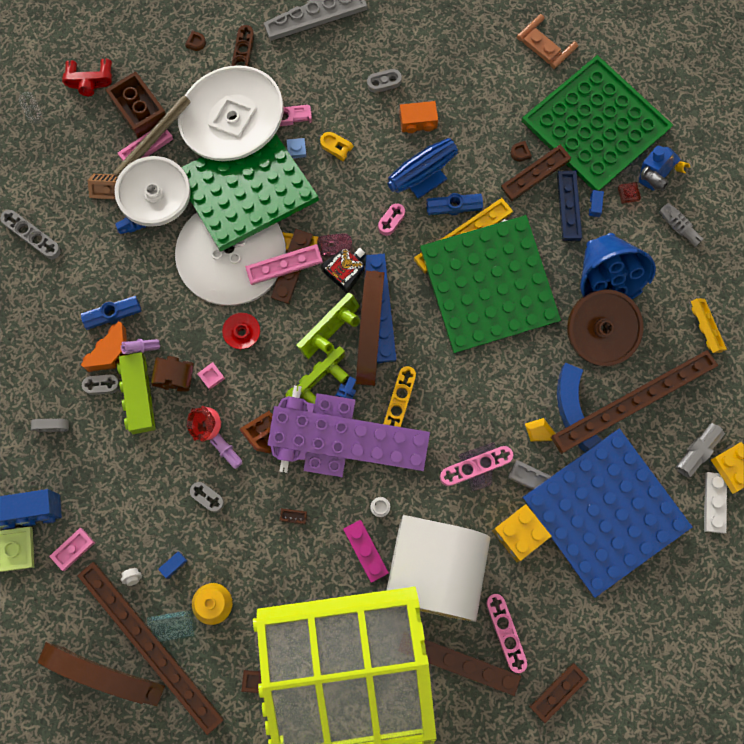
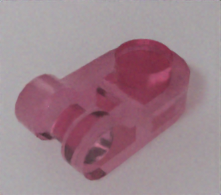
(340, 241)

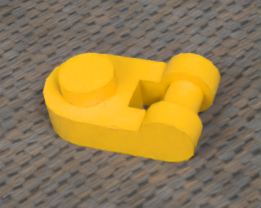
(330, 141)

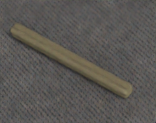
(154, 134)

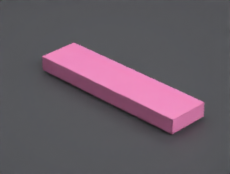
(284, 264)

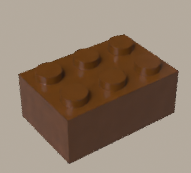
(136, 104)

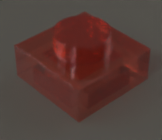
(629, 192)

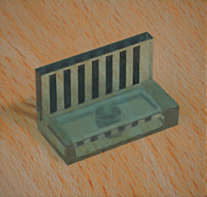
(172, 625)

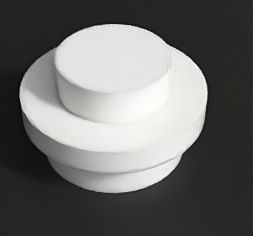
(380, 507)
(131, 577)

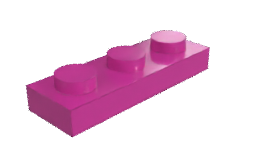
(365, 551)

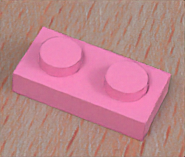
(72, 549)

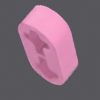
(388, 216)

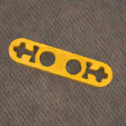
(400, 402)

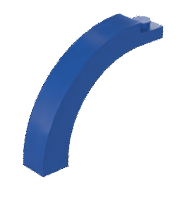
(569, 400)

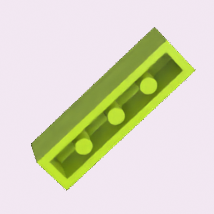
(137, 393)

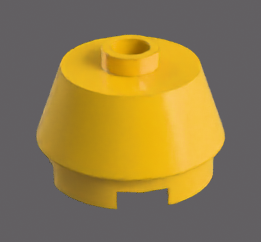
(212, 604)

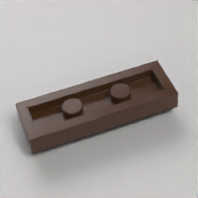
(558, 693)

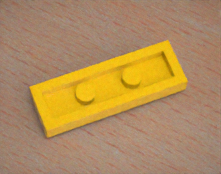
(708, 326)

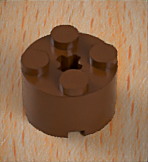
(172, 374)

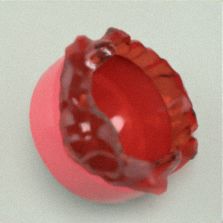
(203, 423)

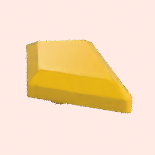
(539, 430)

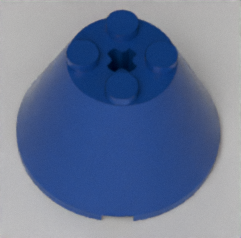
(615, 266)

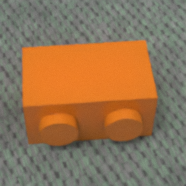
(418, 116)

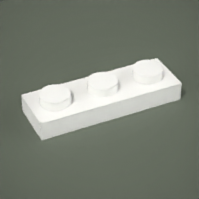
(715, 503)

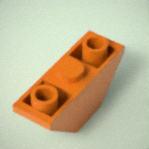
(106, 350)

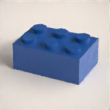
(29, 508)

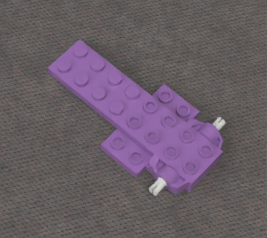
(328, 435)

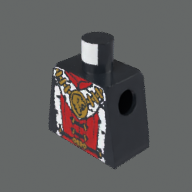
(345, 268)

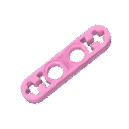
(475, 464)
(502, 634)

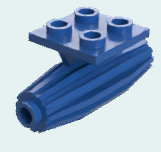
(423, 170)

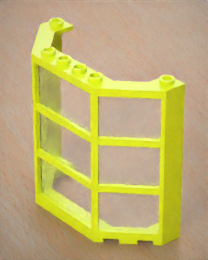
(346, 671)

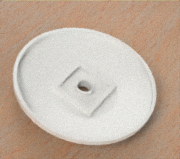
(228, 93)
(221, 275)

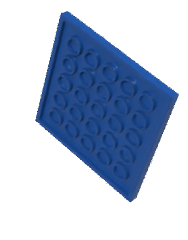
(607, 512)

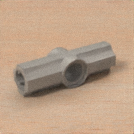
(700, 450)

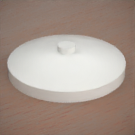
(152, 191)

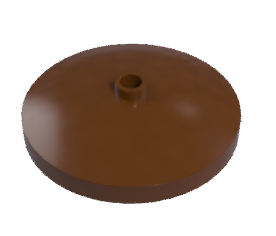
(621, 327)

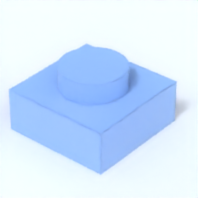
(296, 147)

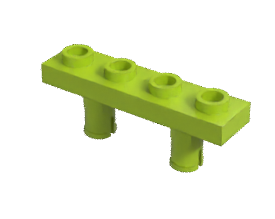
(332, 321)
(329, 365)

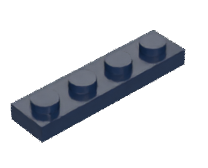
(569, 206)

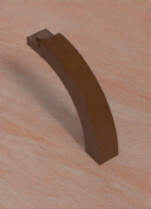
(369, 328)
(99, 676)

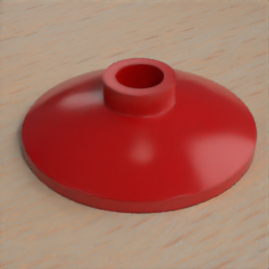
(239, 322)

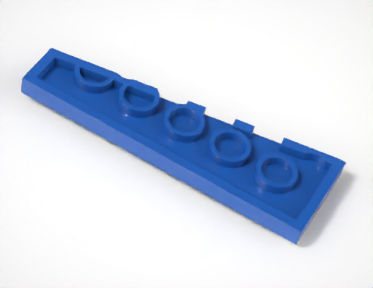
(386, 343)

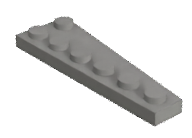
(311, 15)

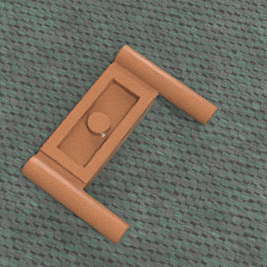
(542, 45)

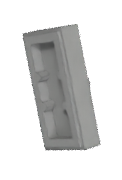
(527, 475)

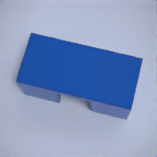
(596, 203)
(172, 565)

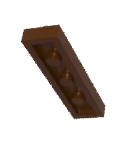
(536, 173)
(286, 284)

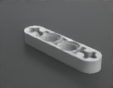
(30, 234)

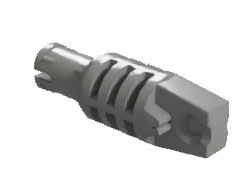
(680, 224)

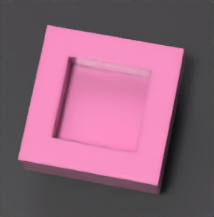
(211, 376)

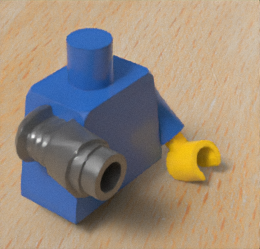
(658, 166)

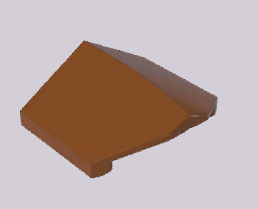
(258, 432)

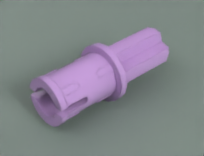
(139, 346)
(226, 451)

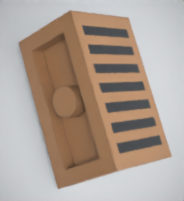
(102, 186)

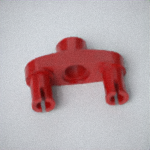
(87, 81)

